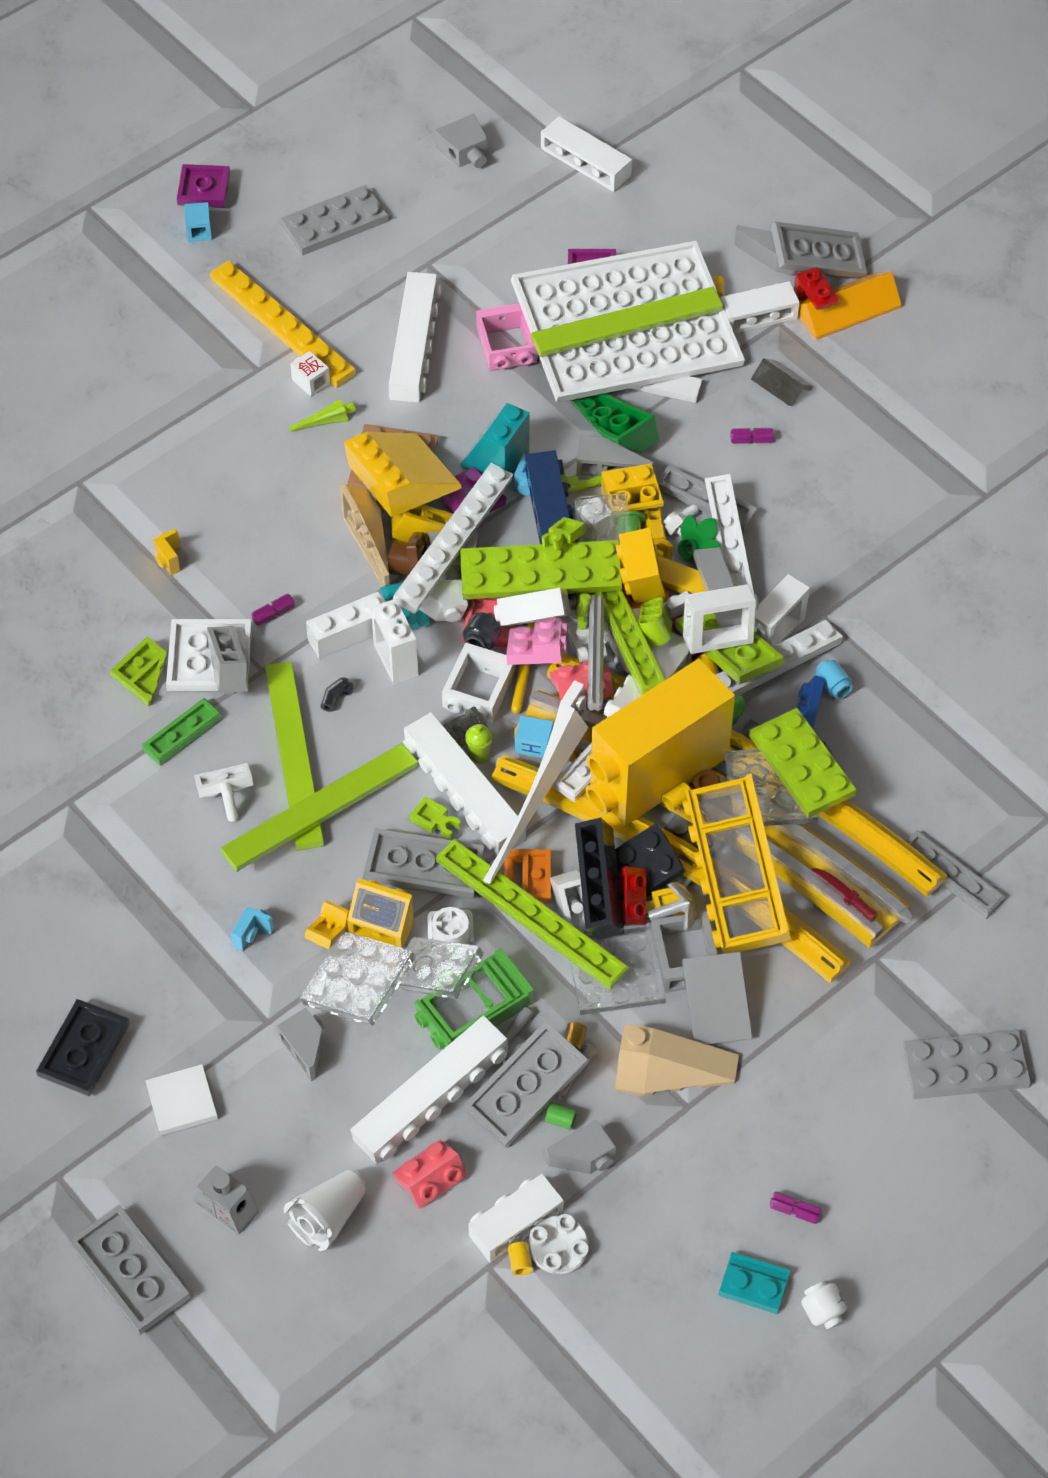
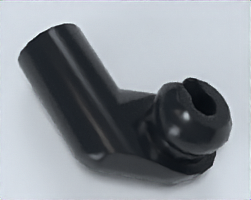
(340, 686)

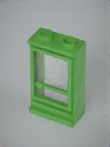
(493, 991)

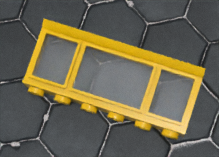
(736, 866)

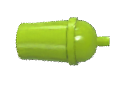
(479, 743)

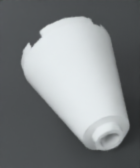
(324, 1209)

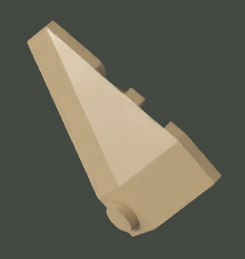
(364, 520)
(663, 1061)

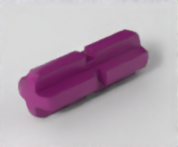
(744, 435)
(268, 611)
(802, 1209)

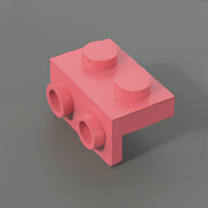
(565, 675)
(431, 1173)

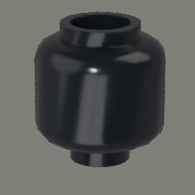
(482, 630)

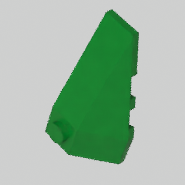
(619, 421)

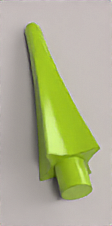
(331, 414)

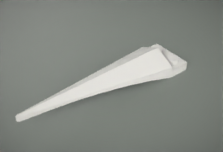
(565, 736)

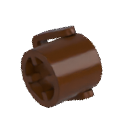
(406, 555)

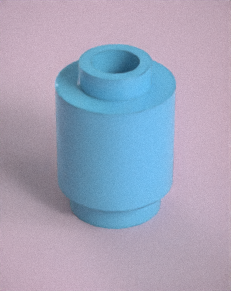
(837, 681)

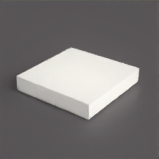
(181, 1100)

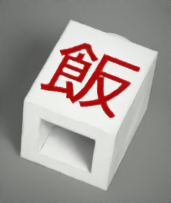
(310, 373)

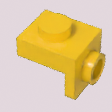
(164, 549)
(328, 925)

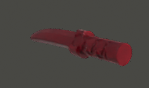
(850, 897)

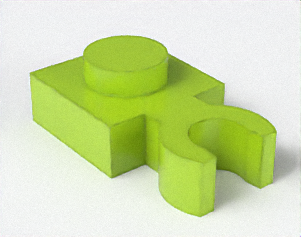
(562, 532)
(432, 816)

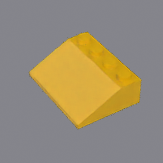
(399, 470)

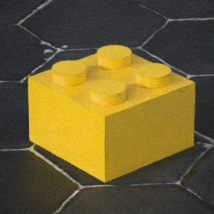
(640, 565)

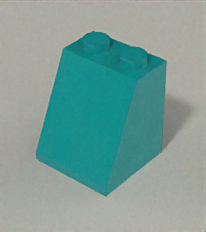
(501, 441)

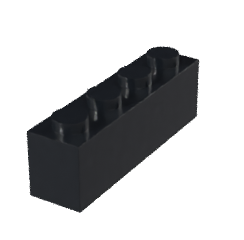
(599, 878)

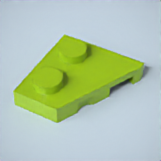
(141, 670)

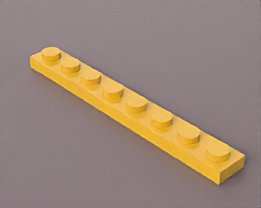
(280, 321)

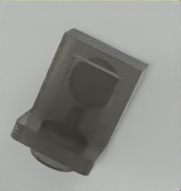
(458, 727)

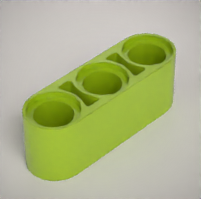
(655, 622)

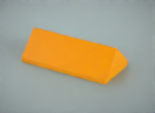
(857, 303)

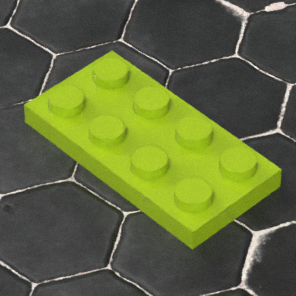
(741, 661)
(802, 762)

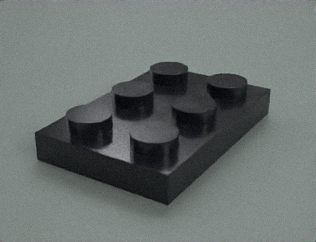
(650, 851)
(83, 1047)

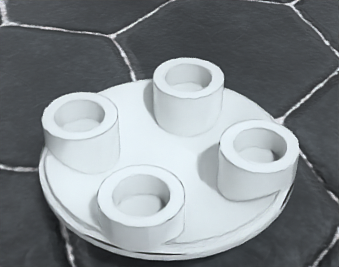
(558, 1244)

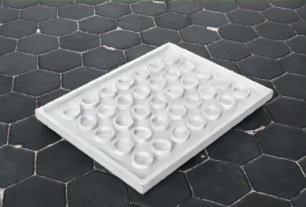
(616, 283)

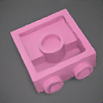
(538, 644)

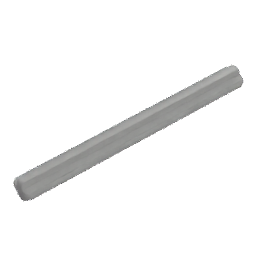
(595, 653)

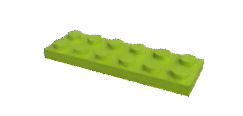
(532, 568)

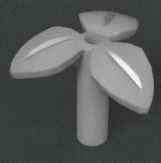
(684, 904)

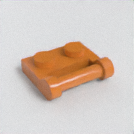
(535, 871)

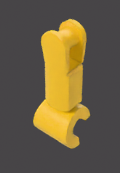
(655, 523)

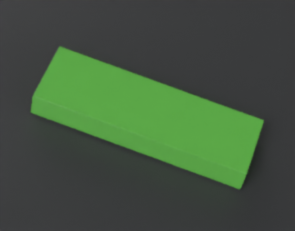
(182, 731)

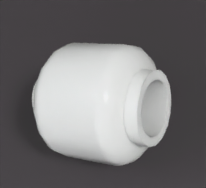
(824, 1304)

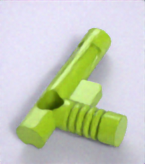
(575, 484)
(583, 604)

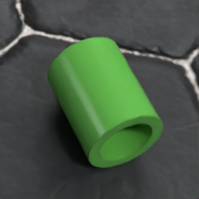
(561, 1116)

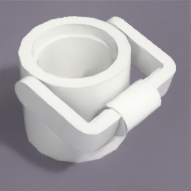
(451, 925)

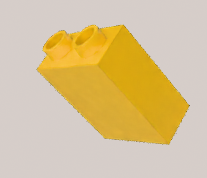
(659, 742)

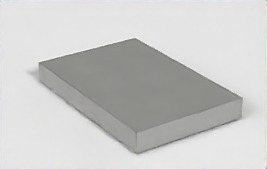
(717, 998)

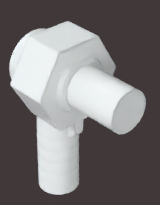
(674, 521)

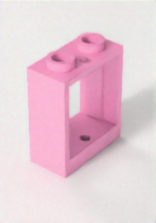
(490, 321)

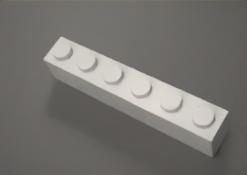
(413, 337)
(671, 659)
(461, 781)
(430, 1090)

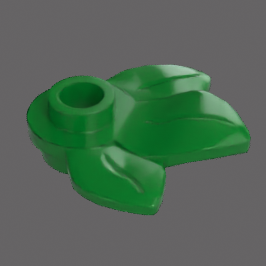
(699, 535)

